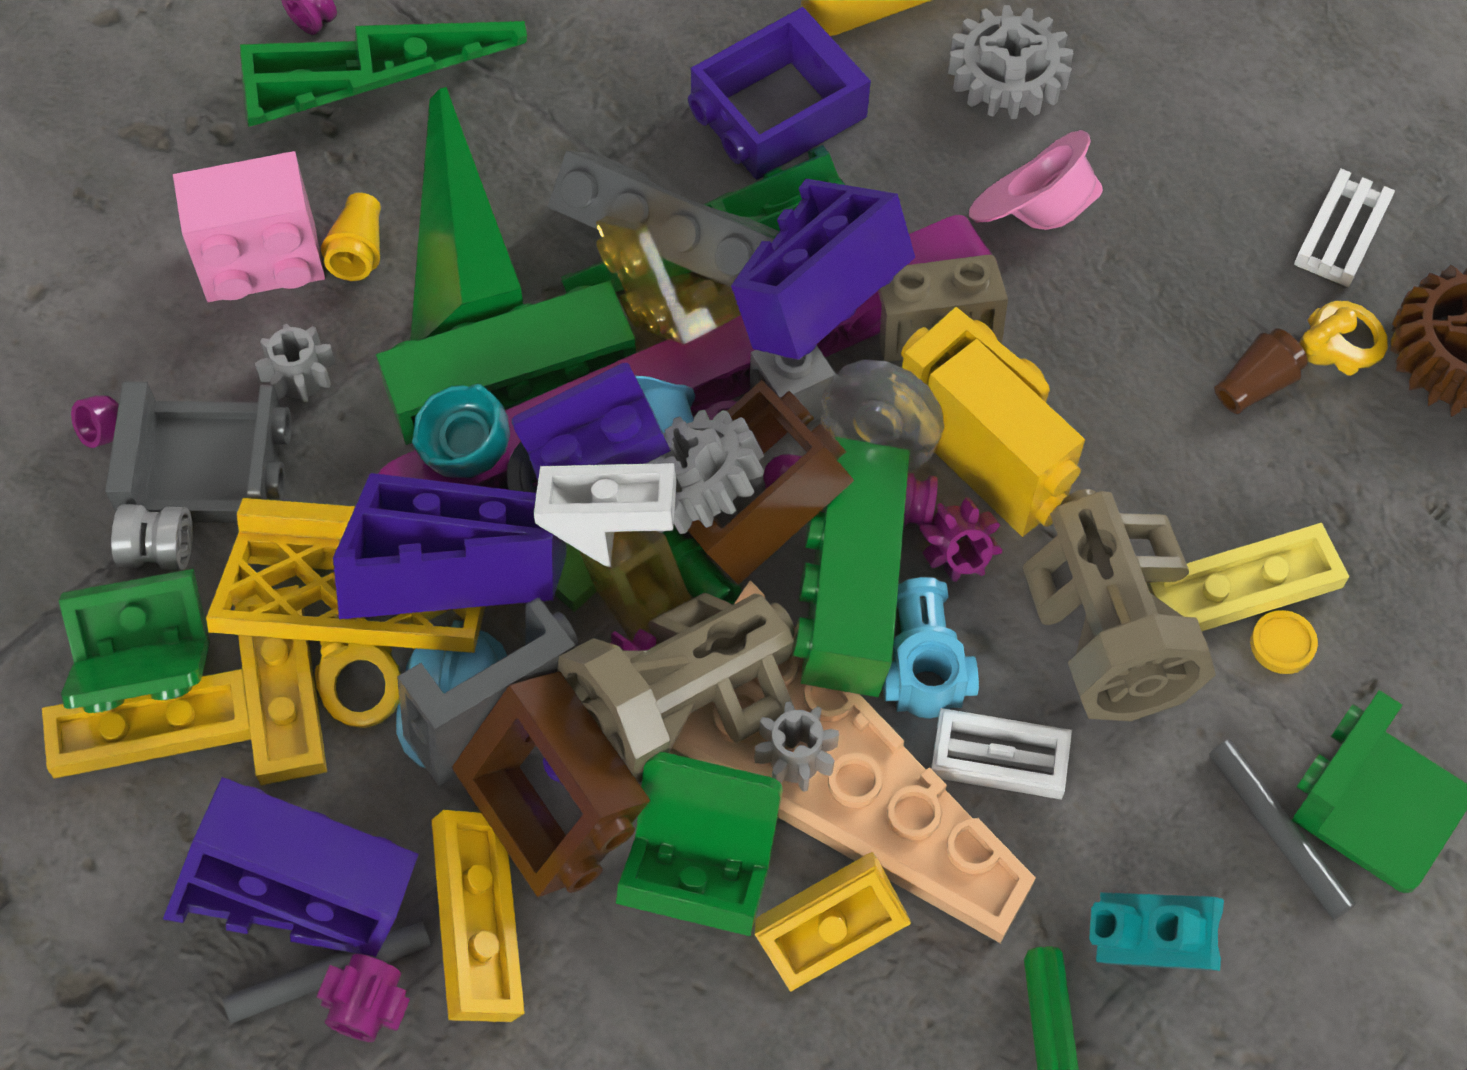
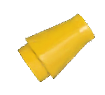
(354, 241)

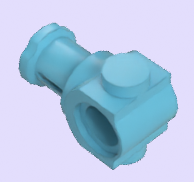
(927, 648)

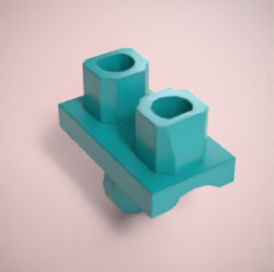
(1157, 930)

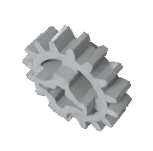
(1010, 62)
(711, 466)

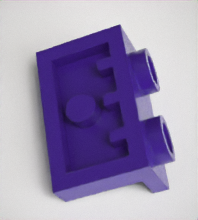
(593, 424)

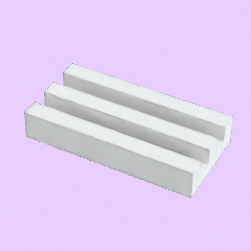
(1359, 195)
(996, 776)

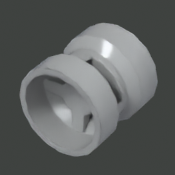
(152, 537)

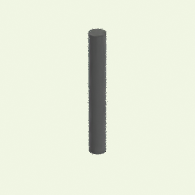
(1282, 829)
(309, 977)

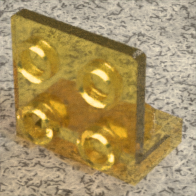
(663, 306)

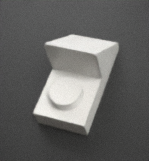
(594, 501)

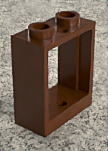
(787, 501)
(556, 721)

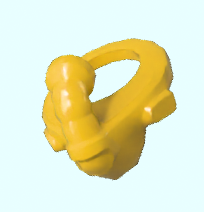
(1327, 346)
(336, 657)

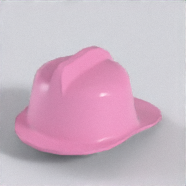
(1045, 190)

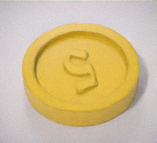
(1283, 642)

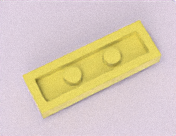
(1256, 578)

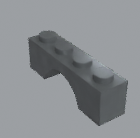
(682, 229)

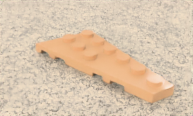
(877, 804)

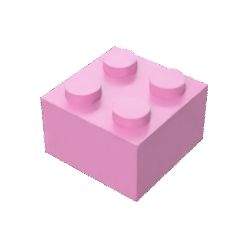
(249, 227)

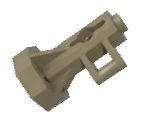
(1132, 647)
(699, 658)

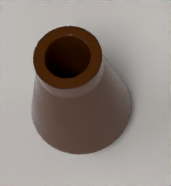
(1264, 368)

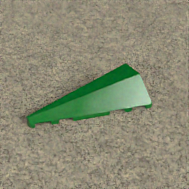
(301, 76)
(758, 201)
(460, 250)

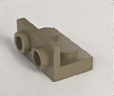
(929, 291)

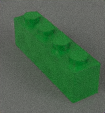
(511, 353)
(854, 574)

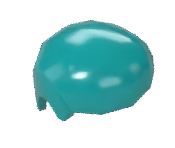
(461, 431)

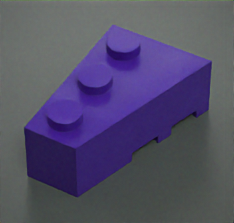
(821, 265)
(442, 549)
(291, 872)

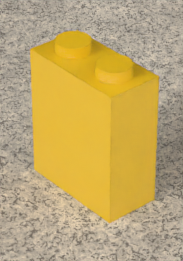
(1004, 438)

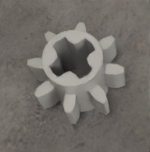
(295, 362)
(788, 731)

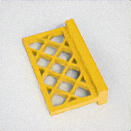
(294, 541)

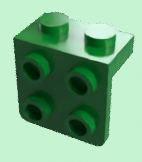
(134, 640)
(1381, 799)
(701, 843)

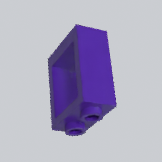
(819, 60)

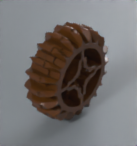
(1431, 347)

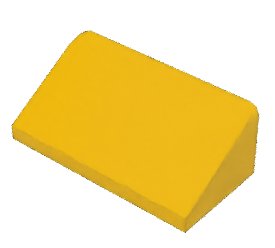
(831, 921)

